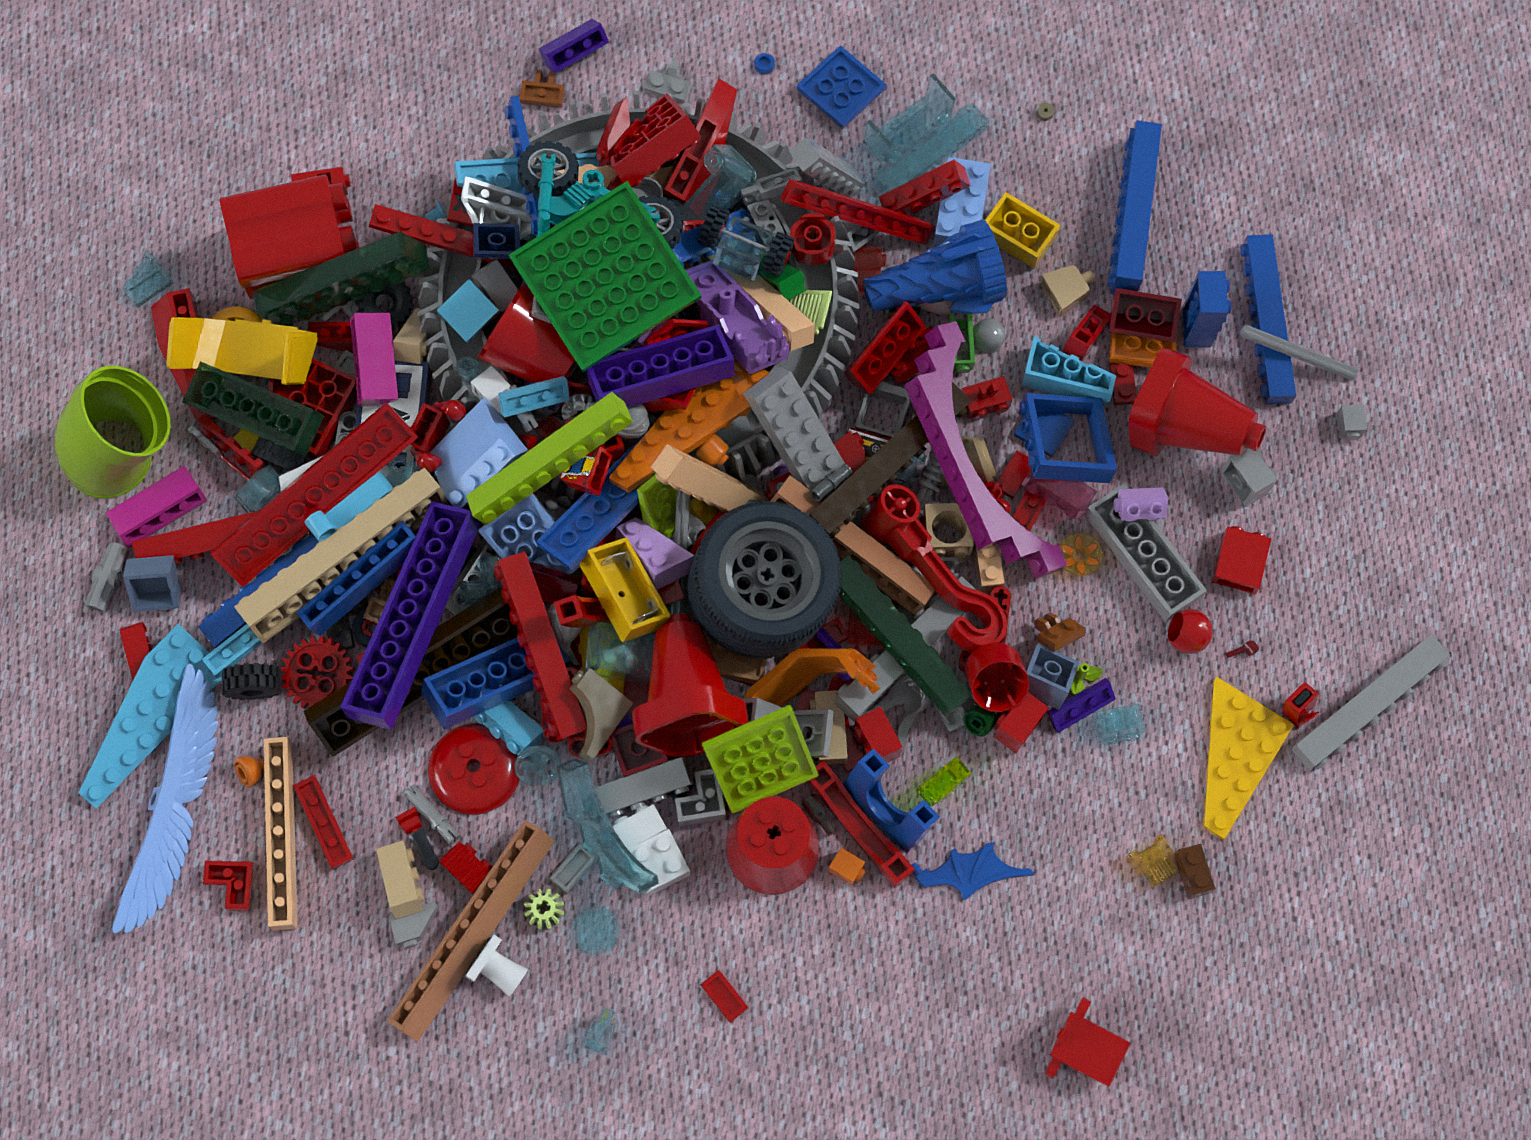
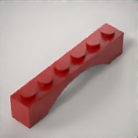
(861, 829)

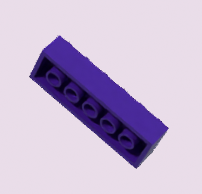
(664, 367)

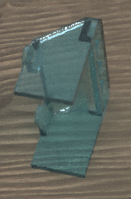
(910, 125)

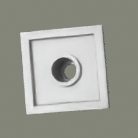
(497, 968)

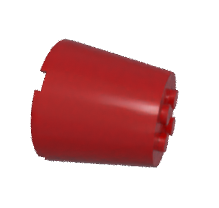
(527, 344)
(771, 864)

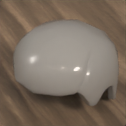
(988, 335)

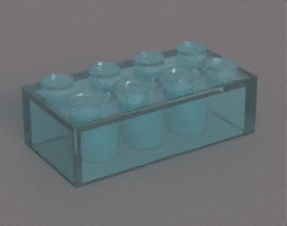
(619, 660)

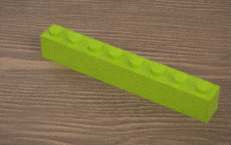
(549, 458)

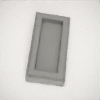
(573, 868)

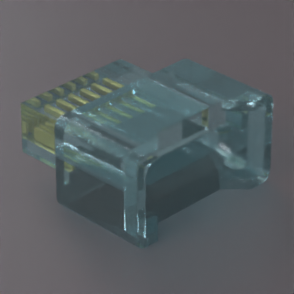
(601, 1033)

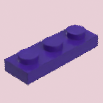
(1082, 705)

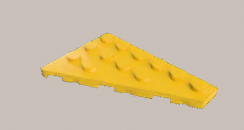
(1240, 750)

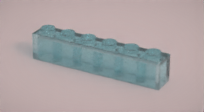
(933, 149)

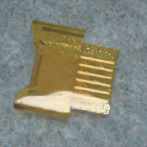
(1154, 862)

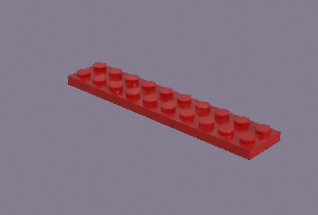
(317, 489)

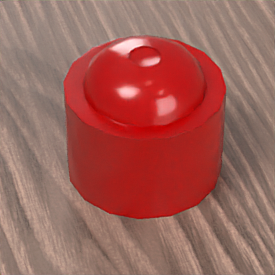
(996, 677)

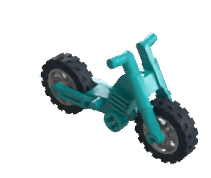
(566, 196)

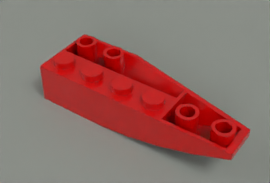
(713, 126)
(176, 304)

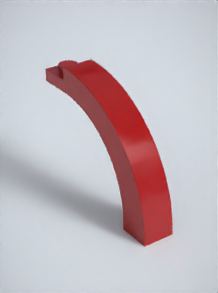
(586, 612)

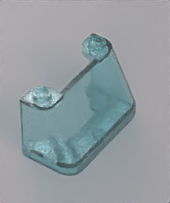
(722, 188)

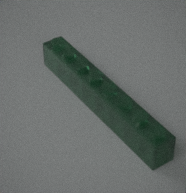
(901, 640)

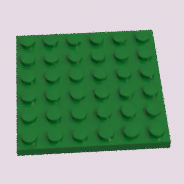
(605, 276)

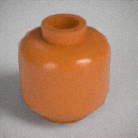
(712, 451)

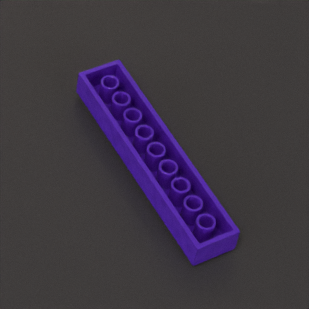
(410, 616)

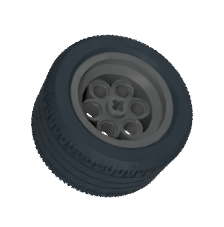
(731, 613)

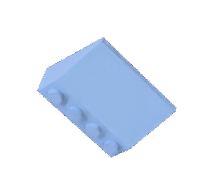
(475, 452)
(519, 530)

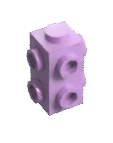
(1141, 504)

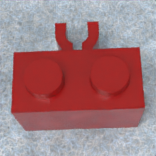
(987, 398)

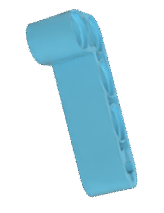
(360, 500)

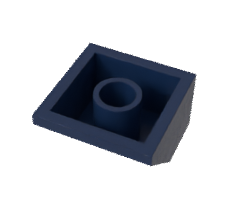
(495, 240)

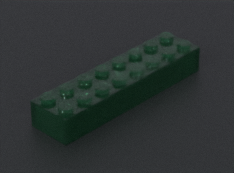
(342, 279)

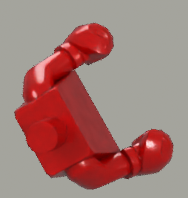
(430, 428)

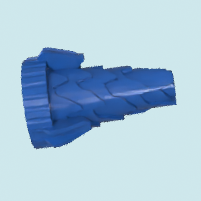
(958, 270)

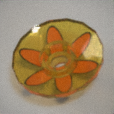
(1088, 547)

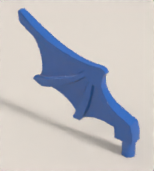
(969, 871)

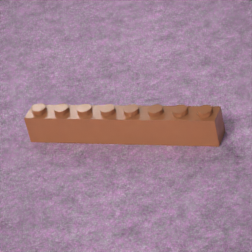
(880, 564)

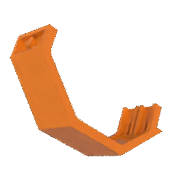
(807, 664)

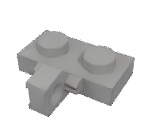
(668, 81)

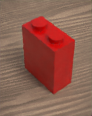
(1241, 559)

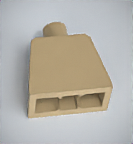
(1066, 287)

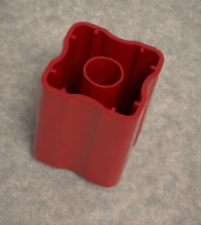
(286, 229)

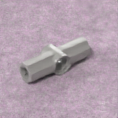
(106, 577)

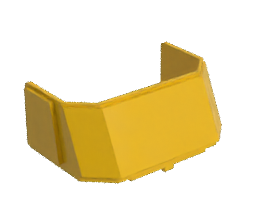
(241, 347)

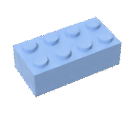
(965, 205)

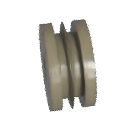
(1045, 111)

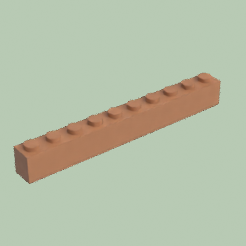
(471, 931)

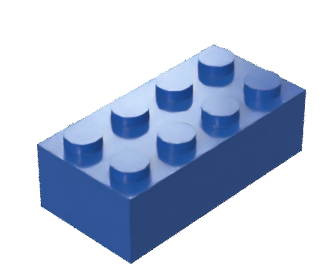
(1205, 308)

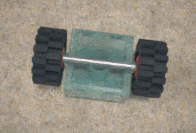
(744, 245)

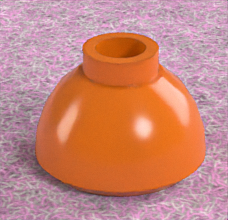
(248, 769)

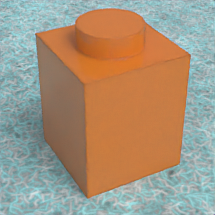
(847, 867)

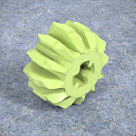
(548, 915)

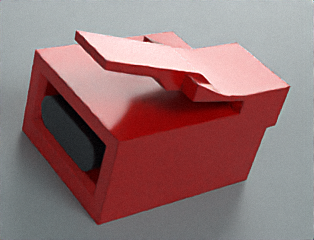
(1299, 704)

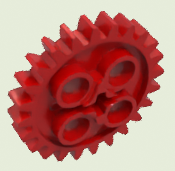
(320, 652)

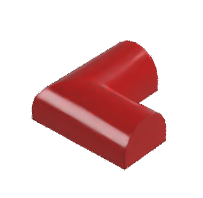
(236, 877)

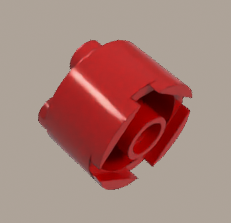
(814, 251)

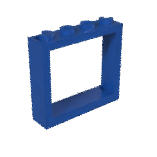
(1067, 470)

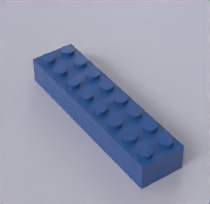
(1134, 206)

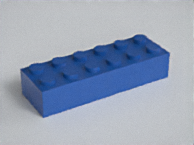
(479, 683)

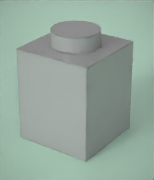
(1351, 421)

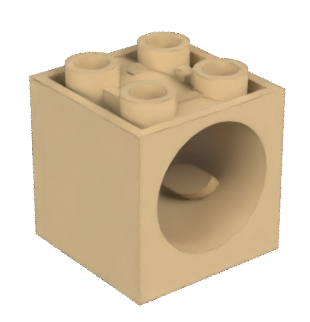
(948, 514)

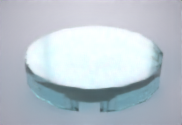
(596, 930)

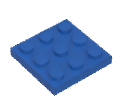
(841, 87)

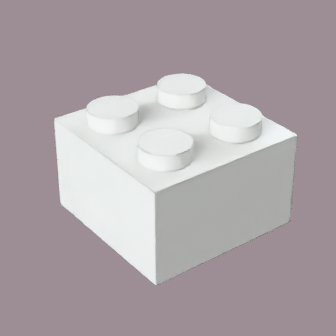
(663, 858)

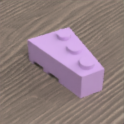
(658, 554)

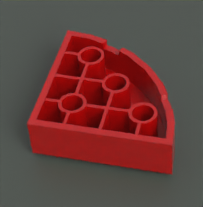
(653, 141)
(326, 392)

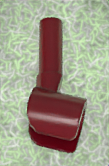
(1250, 647)

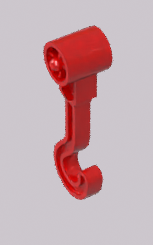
(895, 523)

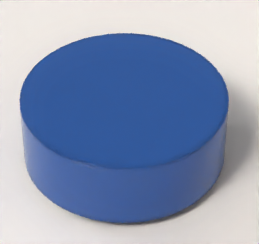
(764, 63)

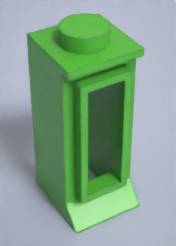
(965, 366)

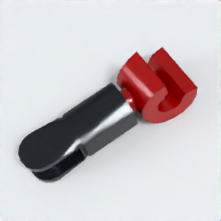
(410, 823)

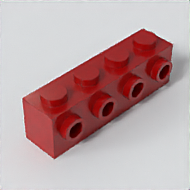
(927, 189)

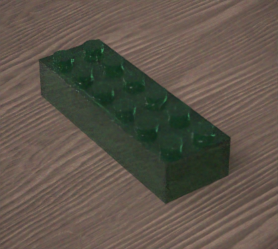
(253, 408)

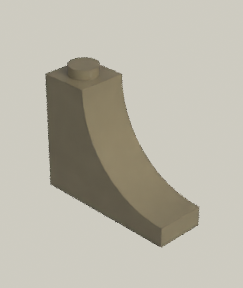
(602, 706)

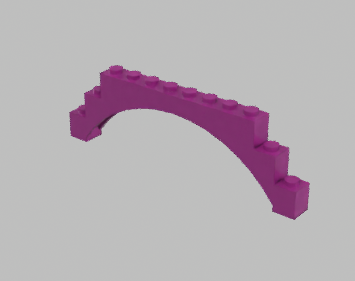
(982, 513)

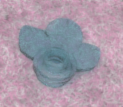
(399, 477)

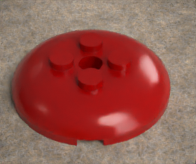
(472, 791)

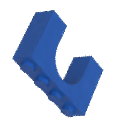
(866, 790)

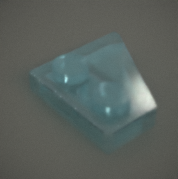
(147, 280)

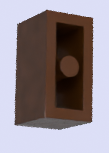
(1194, 871)

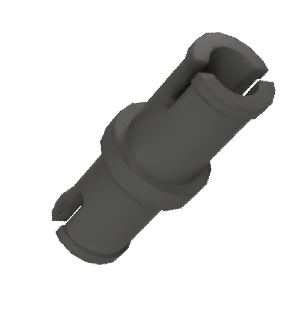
(831, 482)

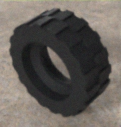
(277, 454)

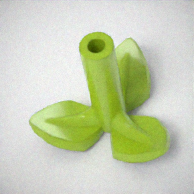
(1086, 672)

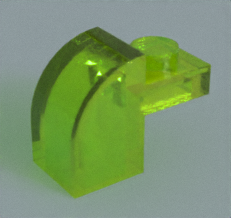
(944, 782)

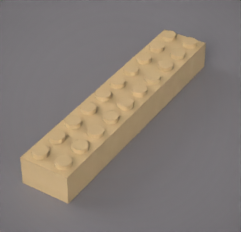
(278, 600)

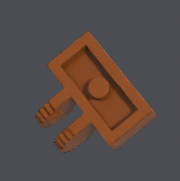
(542, 93)
(1056, 633)

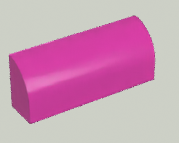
(373, 359)
(156, 506)

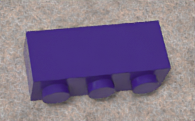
(573, 45)

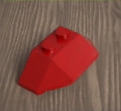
(673, 328)

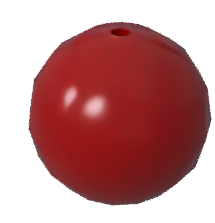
(1190, 631)

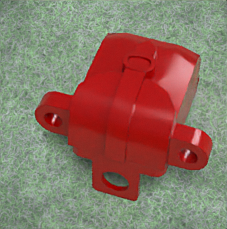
(1087, 1048)

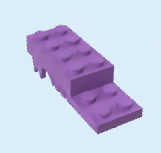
(747, 334)

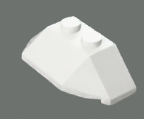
(495, 205)

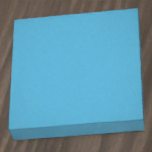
(468, 311)

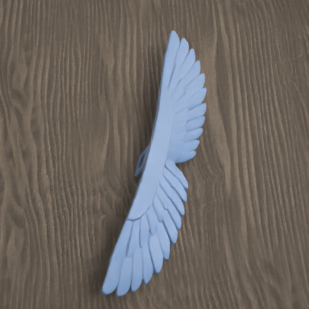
(169, 826)

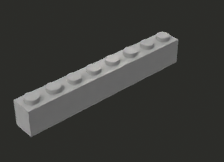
(932, 625)
(1370, 702)

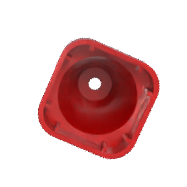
(1189, 412)
(685, 694)

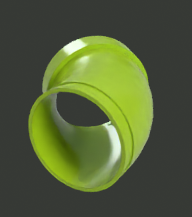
(88, 458)

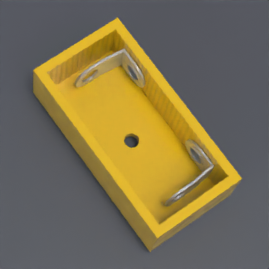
(616, 570)

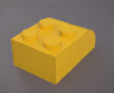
(1022, 230)

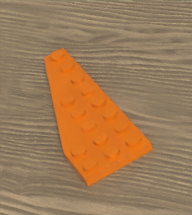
(709, 410)

